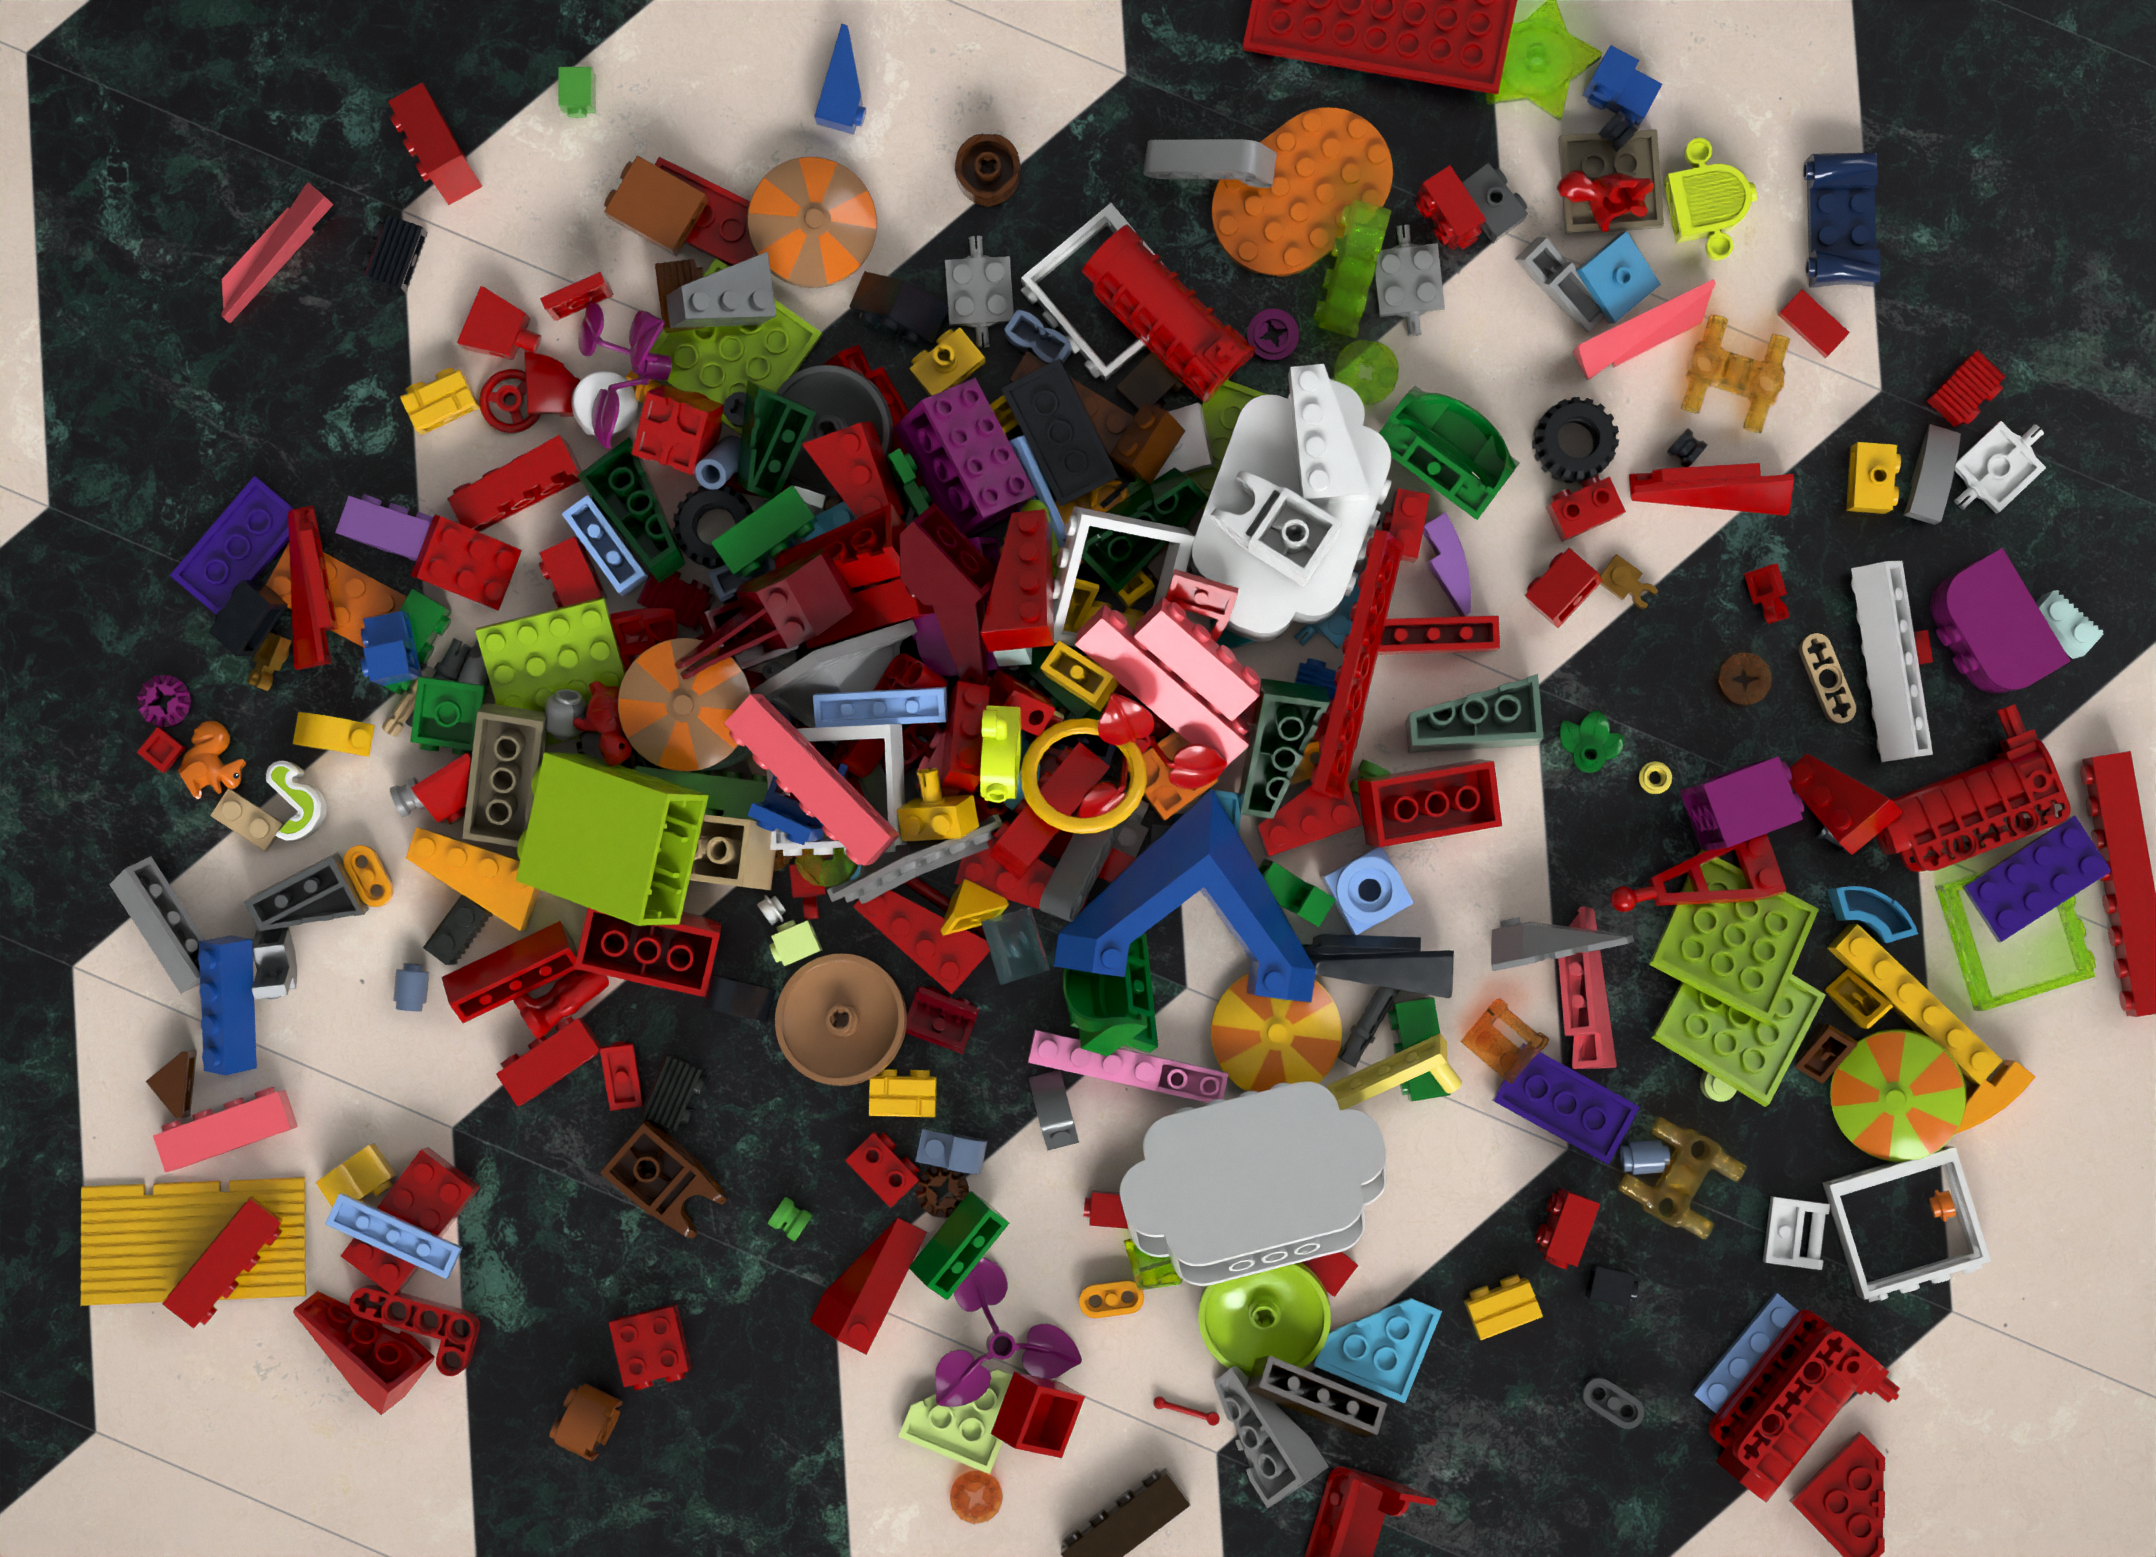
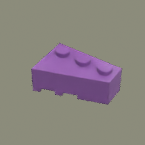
(383, 527)

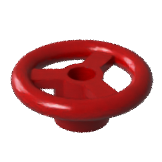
(500, 399)

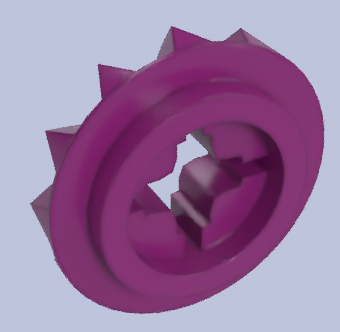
(1279, 321)
(177, 707)

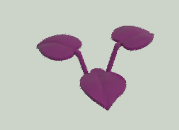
(646, 365)
(1047, 1352)

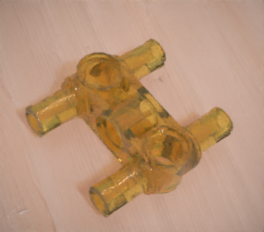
(1735, 373)
(1682, 1177)

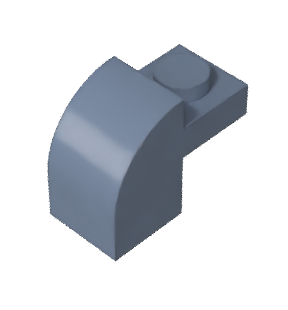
(951, 1151)

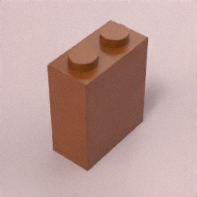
(655, 205)

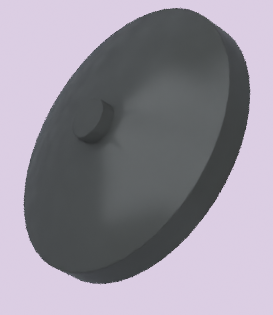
(840, 400)

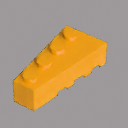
(477, 874)

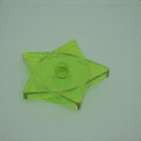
(1563, 60)

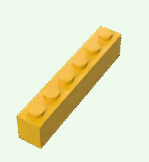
(1914, 1002)

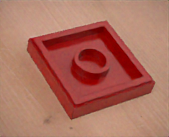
(577, 296)

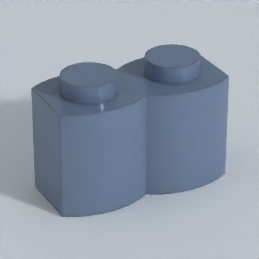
(1028, 334)

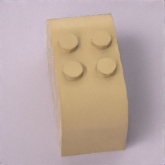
(734, 853)

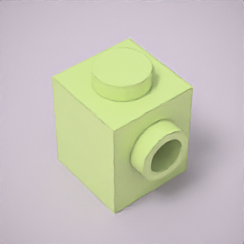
(794, 942)

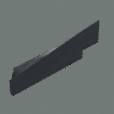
(1383, 962)

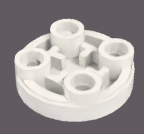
(585, 395)

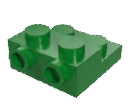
(446, 714)

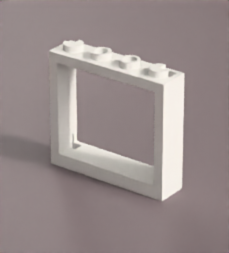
(1107, 217)
(1070, 556)
(894, 781)
(1937, 1271)

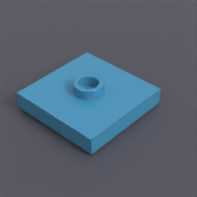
(1618, 277)

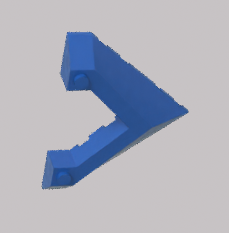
(1192, 856)

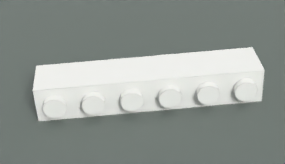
(1891, 661)

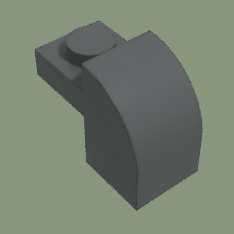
(274, 963)
(1053, 1110)

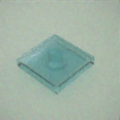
(1015, 945)

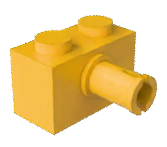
(947, 363)
(936, 815)

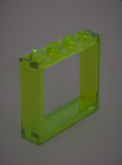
(1970, 961)

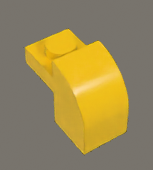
(333, 734)

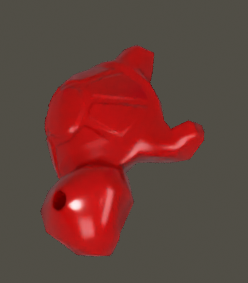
(1607, 195)
(604, 718)

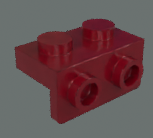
(941, 1019)

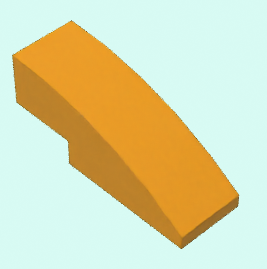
(1993, 1096)

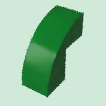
(1295, 894)

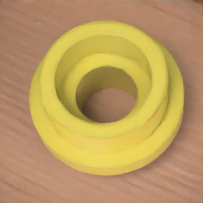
(1665, 777)

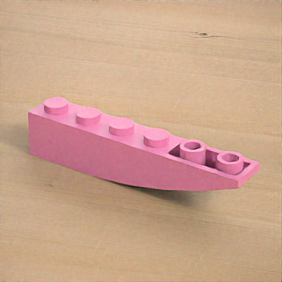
(1128, 1068)

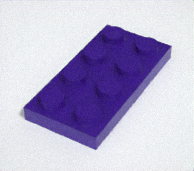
(236, 546)
(2036, 878)
(1568, 1106)

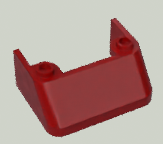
(1355, 1511)

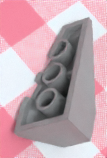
(1532, 942)
(1275, 1447)

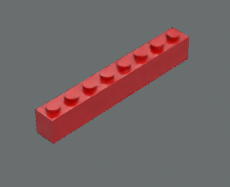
(2130, 884)

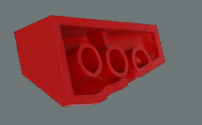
(864, 1293)
(369, 1356)

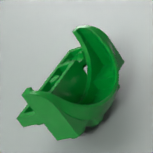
(1449, 448)
(1114, 1008)

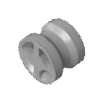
(405, 799)

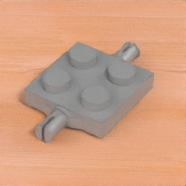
(1409, 280)
(979, 291)

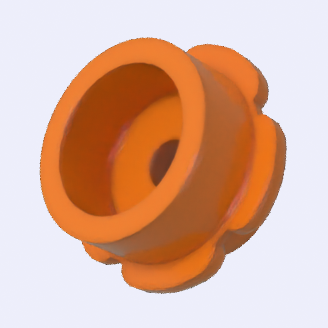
(1942, 1205)

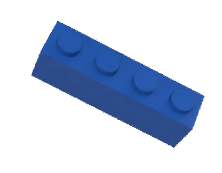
(227, 1005)

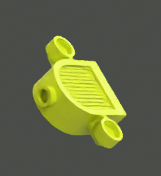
(1707, 200)
(1000, 753)

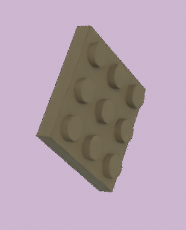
(1598, 158)

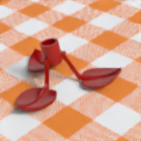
(1128, 720)

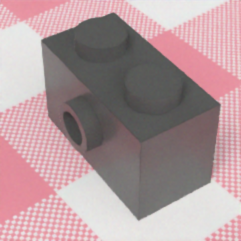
(1496, 202)

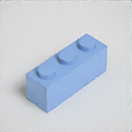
(605, 545)

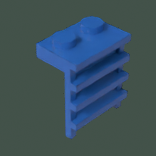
(784, 813)

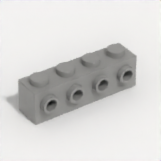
(161, 921)

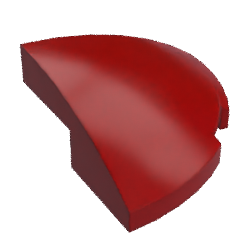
(548, 385)
(642, 629)

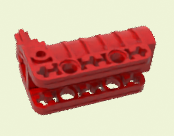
(1165, 314)
(1974, 799)
(1794, 1403)

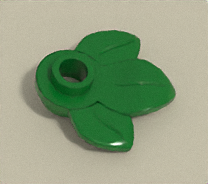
(1590, 736)

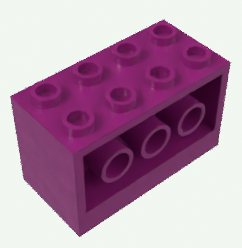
(965, 458)
(1742, 804)

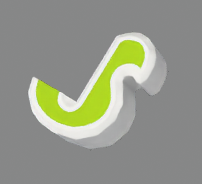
(304, 798)

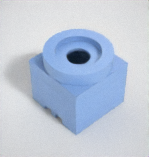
(1367, 890)

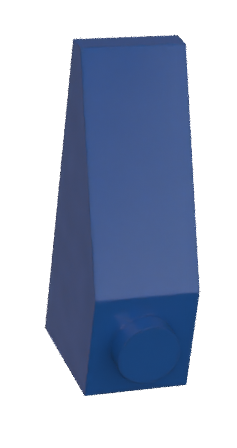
(841, 95)

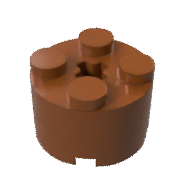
(587, 1421)

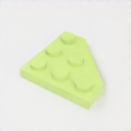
(962, 1430)

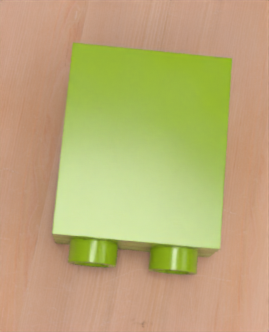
(611, 838)

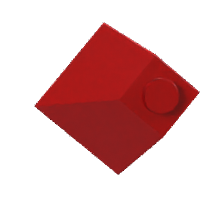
(446, 790)

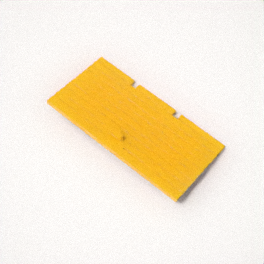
(145, 1244)

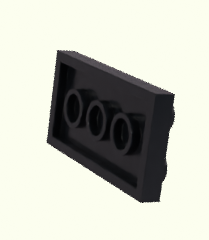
(1060, 432)

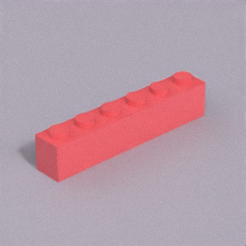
(1114, 648)
(811, 779)

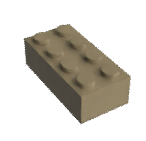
(503, 762)

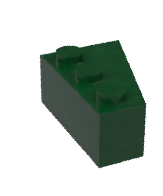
(770, 439)
(1059, 696)

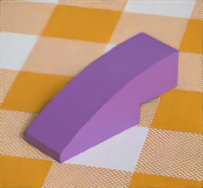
(1450, 563)

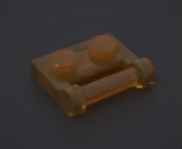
(1496, 1048)

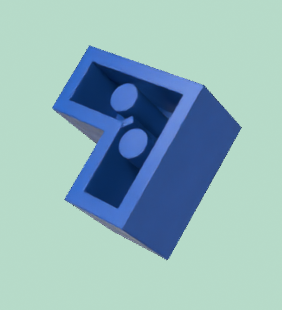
(1621, 87)
(389, 649)

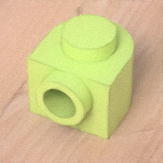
(1715, 1088)

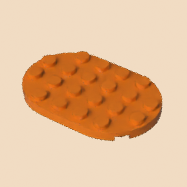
(1320, 167)

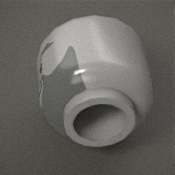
(560, 712)

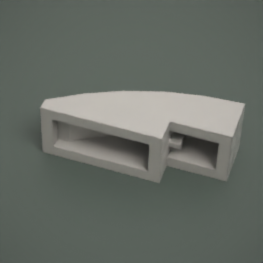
(1560, 282)
(1933, 475)

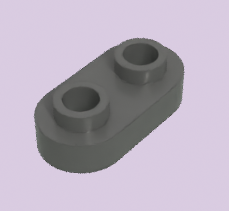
(1612, 1401)

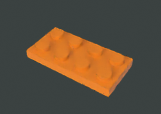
(352, 592)

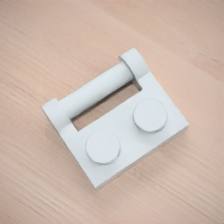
(1786, 1230)

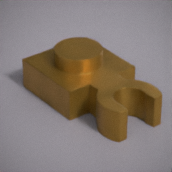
(1622, 579)
(269, 658)

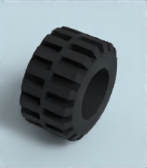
(1594, 420)
(693, 509)

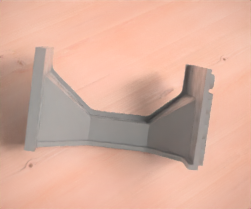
(852, 668)

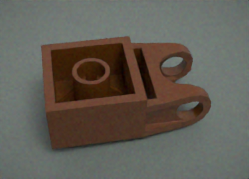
(666, 1188)

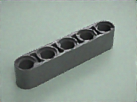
(1079, 869)

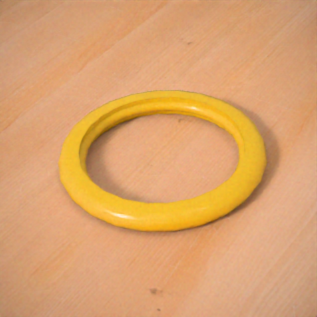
(1039, 805)

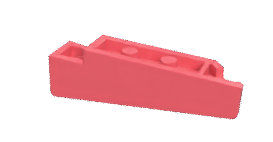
(272, 251)
(1644, 331)
(1586, 1003)

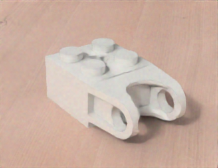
(1272, 518)

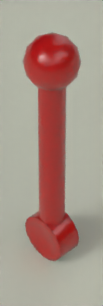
(1212, 1417)

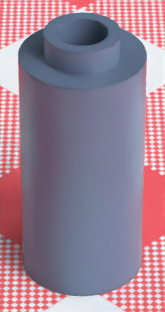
(719, 463)

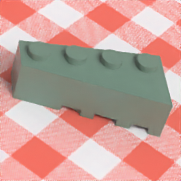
(1481, 720)

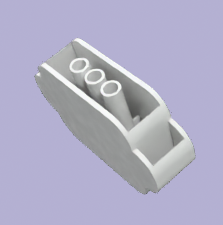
(1266, 448)
(1254, 1183)

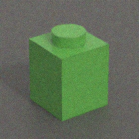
(577, 91)

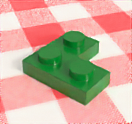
(904, 472)

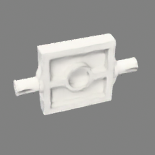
(1998, 467)

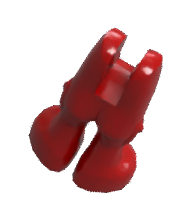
(561, 1001)

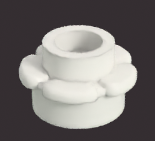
(772, 909)

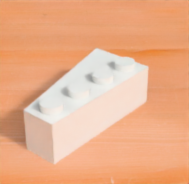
(1323, 446)

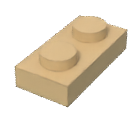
(247, 819)

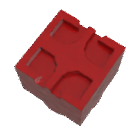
(677, 428)

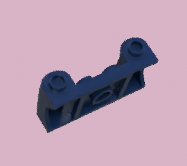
(1841, 219)

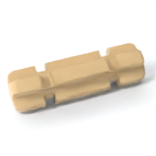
(401, 712)

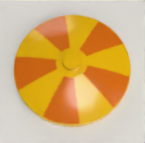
(1274, 1039)

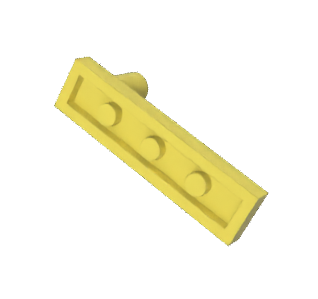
(1395, 1070)

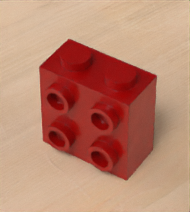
(1450, 209)
(1566, 1228)
(650, 1346)

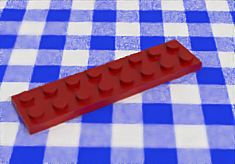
(1355, 675)

